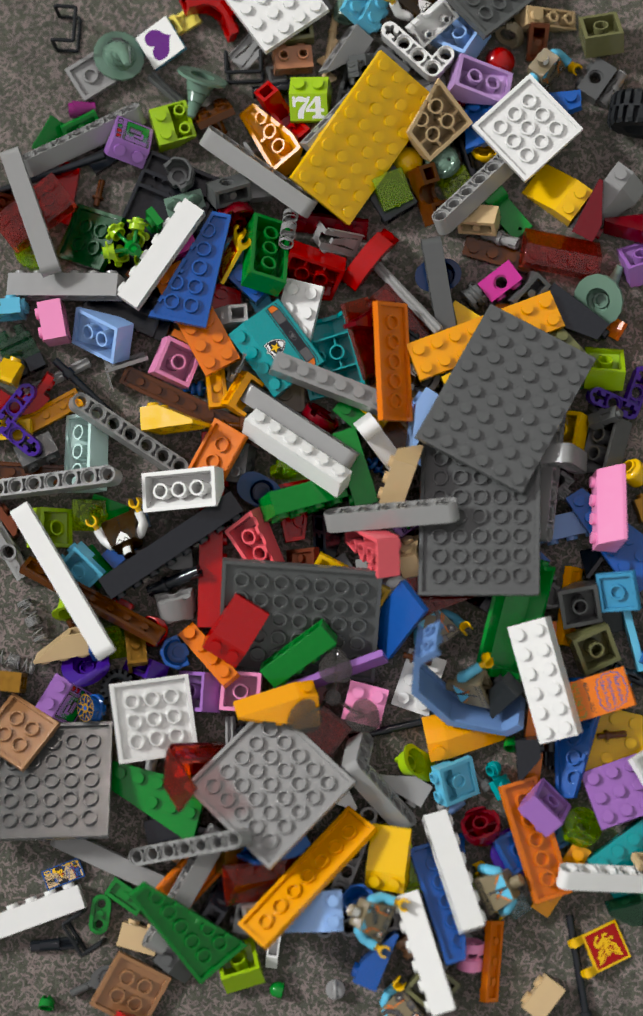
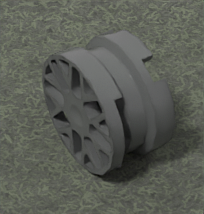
(473, 297)

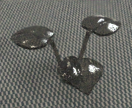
(334, 668)

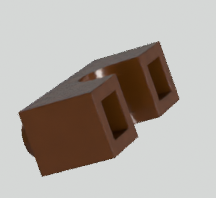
(423, 183)

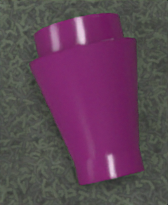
(78, 108)

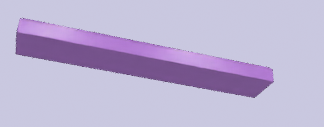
(358, 665)

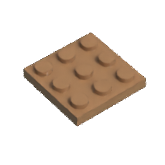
(23, 731)
(130, 987)

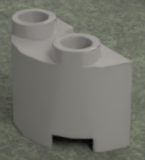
(176, 606)

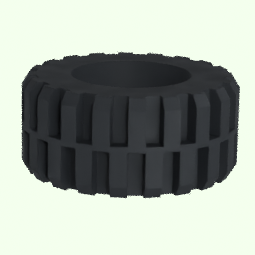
(626, 112)

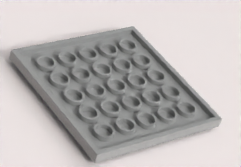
(272, 785)

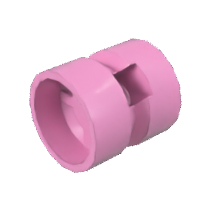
(473, 961)

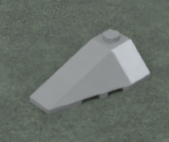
(621, 192)

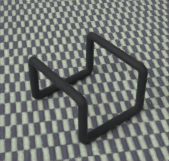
(74, 18)
(227, 70)
(86, 950)

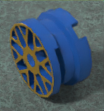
(91, 707)

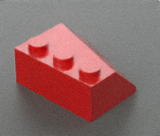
(314, 267)

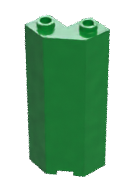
(511, 611)

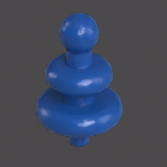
(198, 388)
(374, 463)

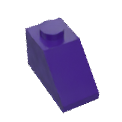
(152, 670)

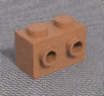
(292, 59)

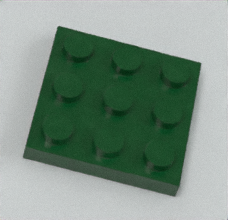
(87, 236)

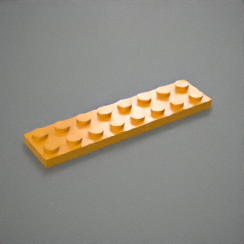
(442, 350)
(307, 877)

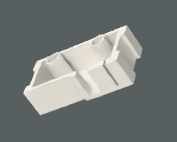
(431, 22)

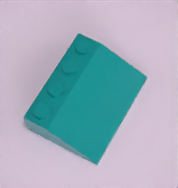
(619, 849)

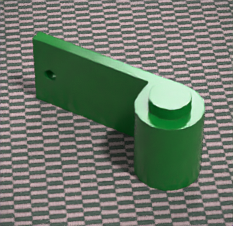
(511, 218)

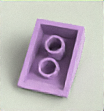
(478, 81)

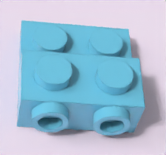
(365, 13)
(13, 308)
(82, 565)
(454, 781)

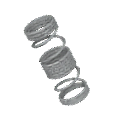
(288, 224)
(32, 621)
(14, 660)

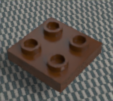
(214, 114)

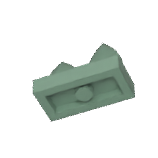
(193, 196)

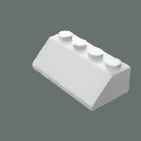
(182, 489)

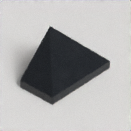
(590, 561)

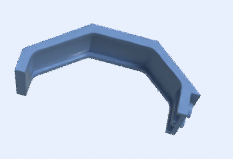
(445, 704)

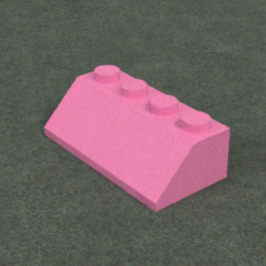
(608, 508)

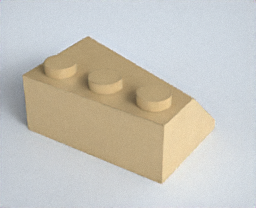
(437, 122)
(400, 475)

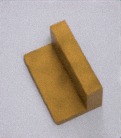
(135, 651)

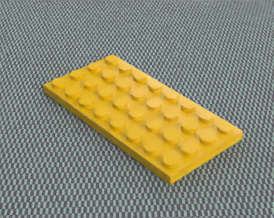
(361, 138)

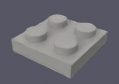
(88, 78)

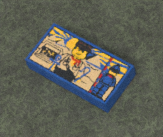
(63, 873)

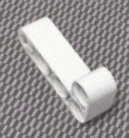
(414, 48)
(376, 438)

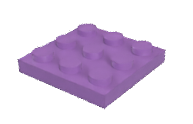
(614, 793)

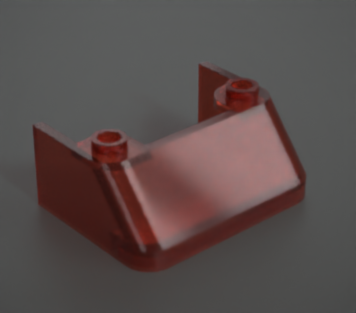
(182, 764)

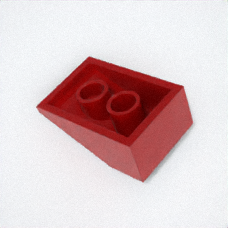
(235, 630)

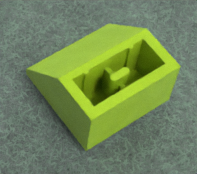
(171, 125)

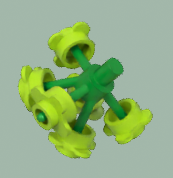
(132, 244)

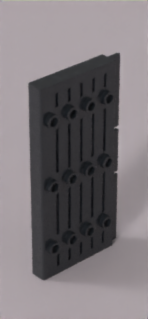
(149, 191)

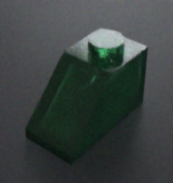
(627, 909)

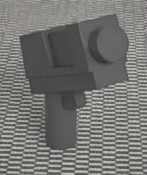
(602, 417)

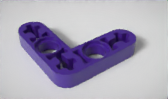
(626, 401)
(13, 425)

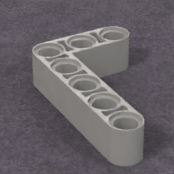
(565, 456)
(371, 785)

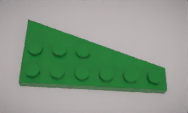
(146, 792)
(193, 938)

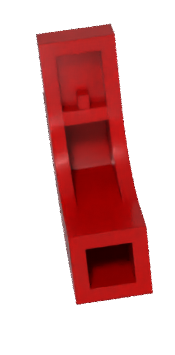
(217, 9)
(276, 107)
(368, 258)
(39, 401)

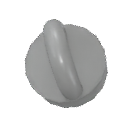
(335, 989)

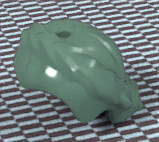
(444, 167)

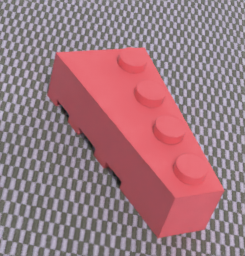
(254, 538)
(378, 548)

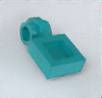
(493, 770)

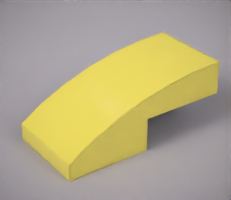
(184, 24)

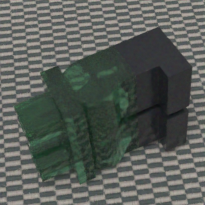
(23, 346)

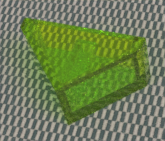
(117, 637)

